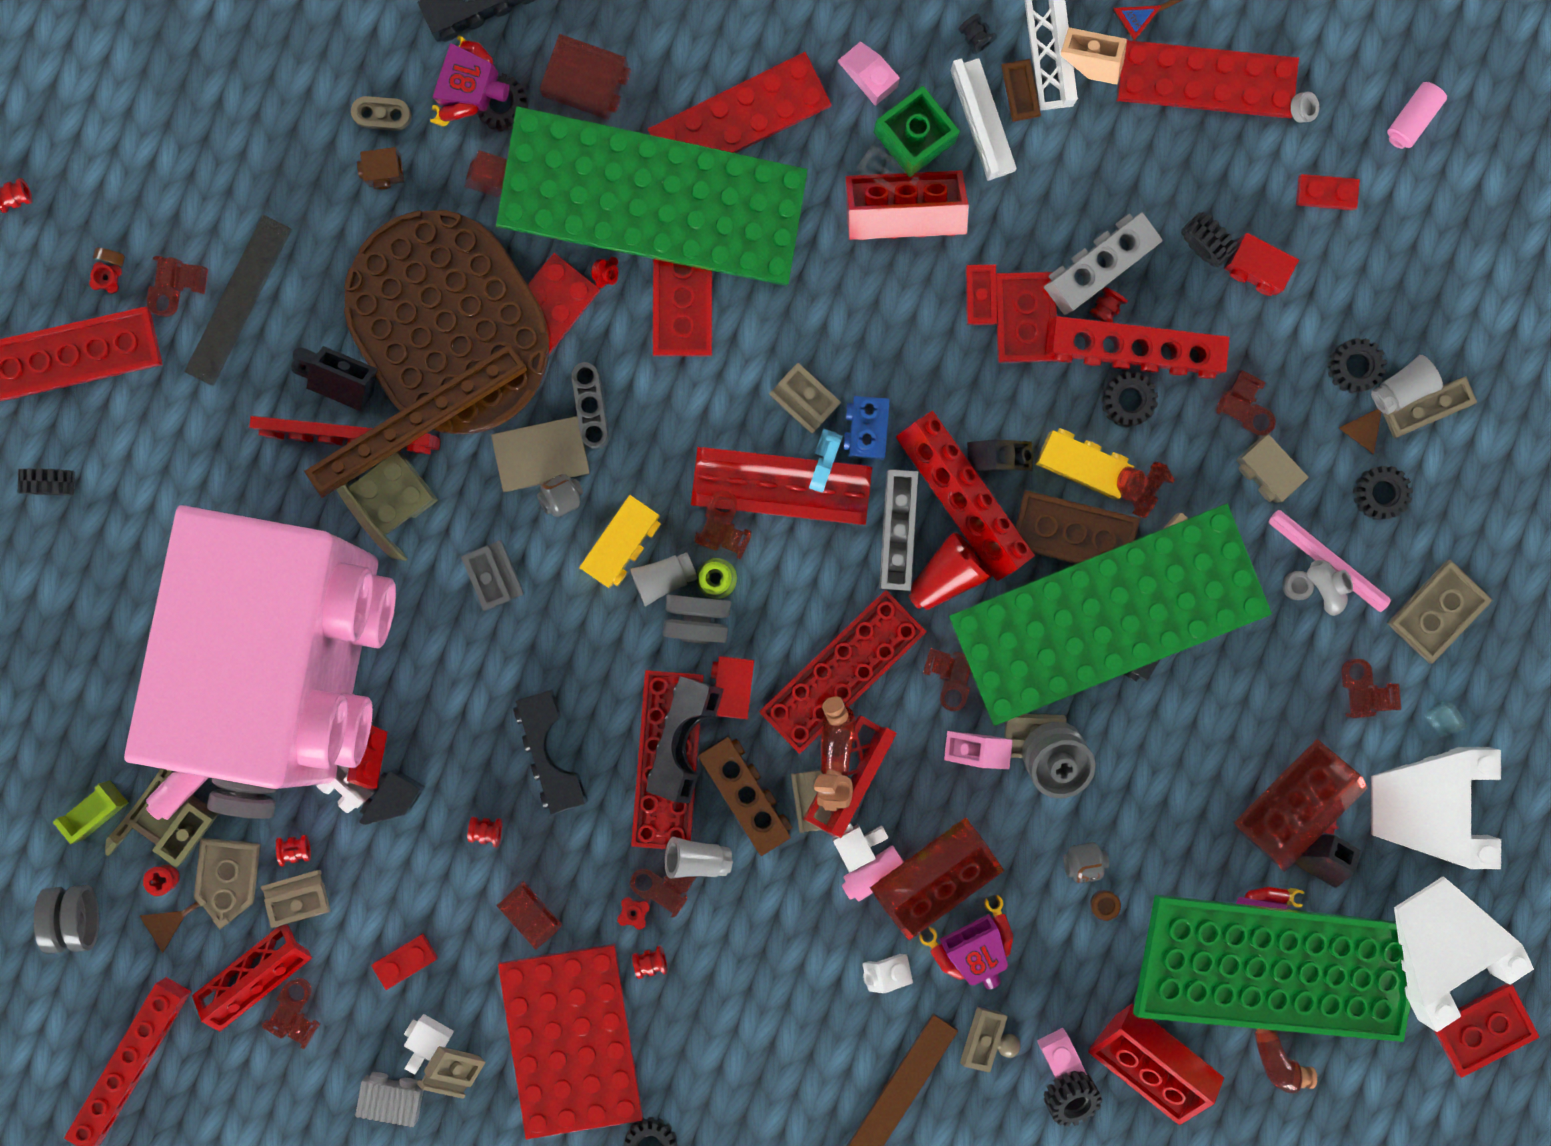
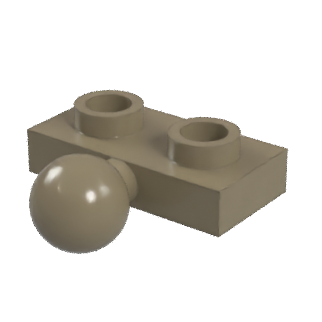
(985, 1039)

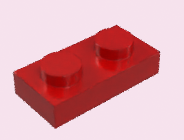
(1327, 192)
(981, 294)
(368, 770)
(404, 961)

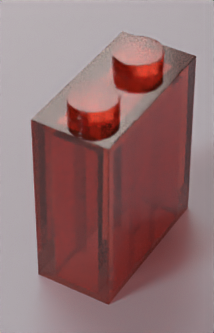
(585, 77)

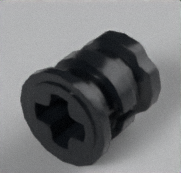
(977, 33)

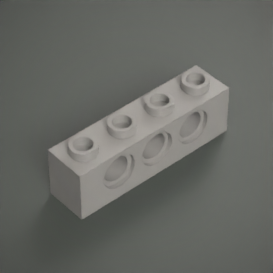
(1140, 239)
(898, 530)

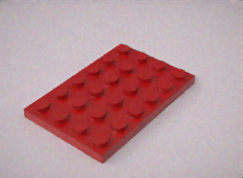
(570, 1041)

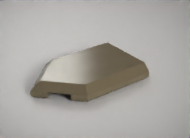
(226, 878)

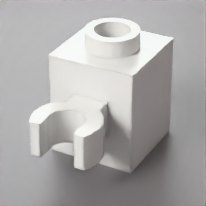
(856, 847)
(424, 1040)

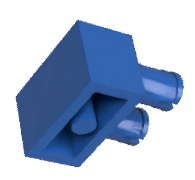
(868, 427)

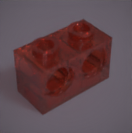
(529, 915)

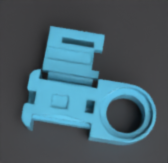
(828, 448)

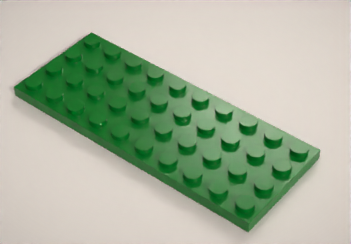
(651, 196)
(1110, 614)
(1272, 970)

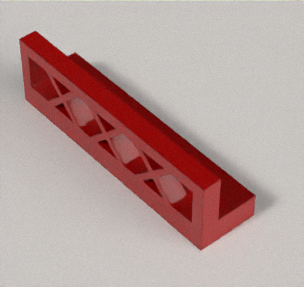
(861, 778)
(251, 983)

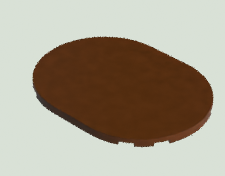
(435, 301)

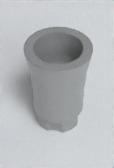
(1407, 385)
(663, 577)
(693, 858)

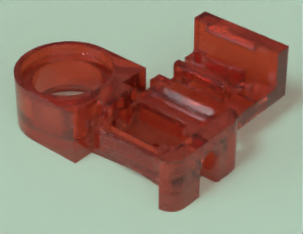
(170, 277)
(1239, 403)
(1143, 486)
(718, 527)
(954, 669)
(1365, 698)
(664, 894)
(288, 1020)

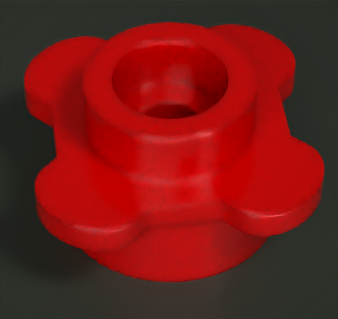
(605, 271)
(97, 274)
(629, 905)

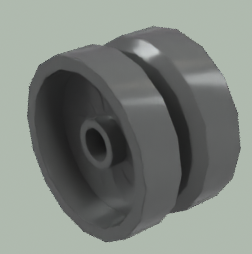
(696, 621)
(1058, 760)
(241, 800)
(66, 919)

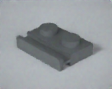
(492, 575)

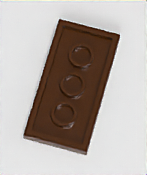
(1071, 529)

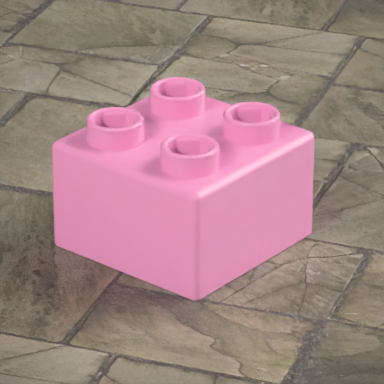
(258, 652)

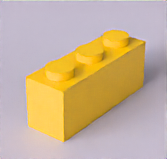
(1082, 462)
(621, 542)

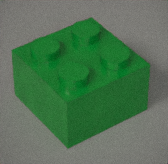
(916, 131)

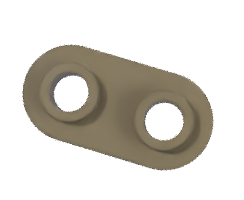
(382, 113)

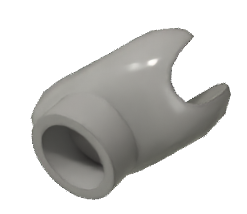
(1331, 585)

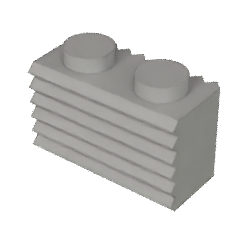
(389, 1100)

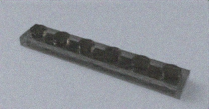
(238, 300)

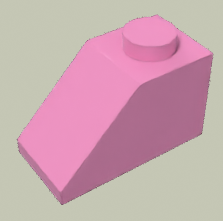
(870, 72)
(978, 750)
(1060, 1054)

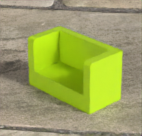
(91, 812)

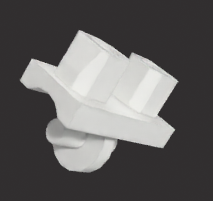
(352, 795)

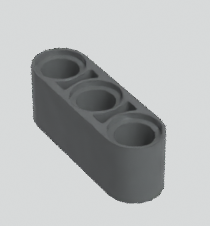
(590, 391)

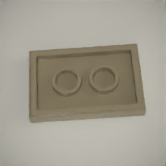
(540, 453)
(1439, 611)

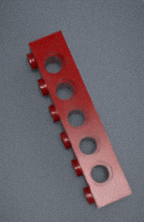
(1211, 348)
(965, 496)
(128, 1063)

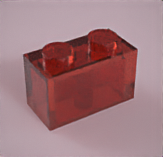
(486, 173)

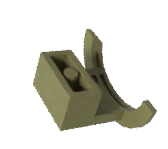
(387, 499)
(173, 837)

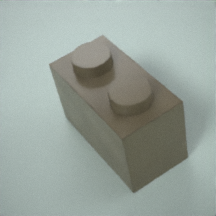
(1271, 469)

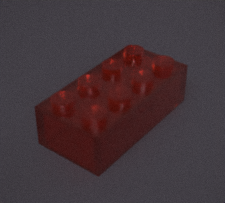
(1301, 805)
(937, 879)

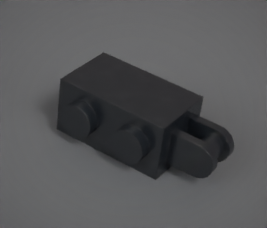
(335, 376)

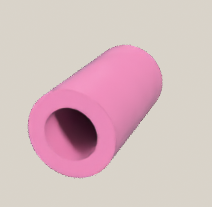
(1416, 115)
(173, 794)
(859, 881)

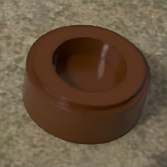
(109, 256)
(1105, 905)

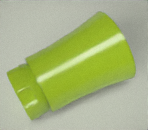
(727, 581)

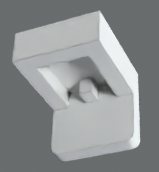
(887, 974)

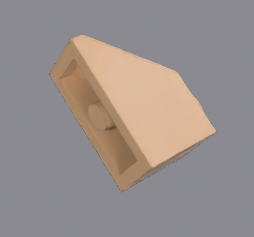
(1095, 54)

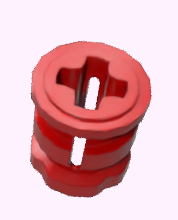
(14, 194)
(1108, 305)
(485, 831)
(283, 847)
(160, 888)
(650, 962)

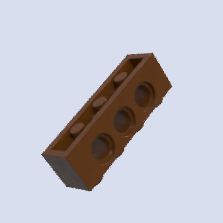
(763, 837)

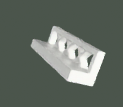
(1064, 70)
(983, 118)

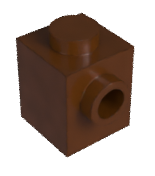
(381, 168)

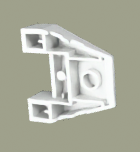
(1430, 806)
(1448, 943)

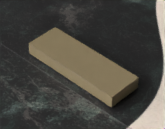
(1430, 408)

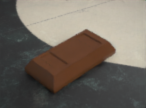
(1021, 90)

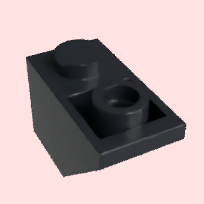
(1000, 455)
(393, 799)
(1330, 859)

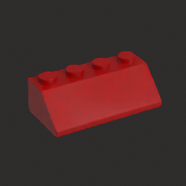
(926, 209)
(1157, 1066)

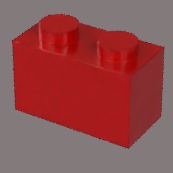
(1261, 265)
(735, 678)

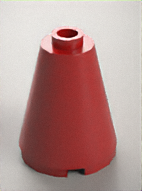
(948, 574)

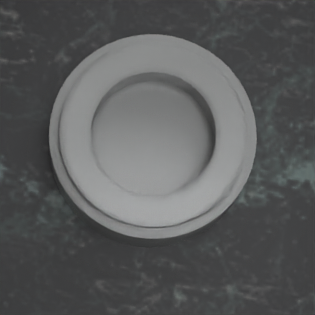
(1304, 107)
(1297, 585)

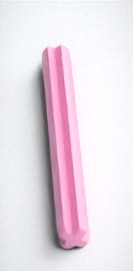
(1319, 551)

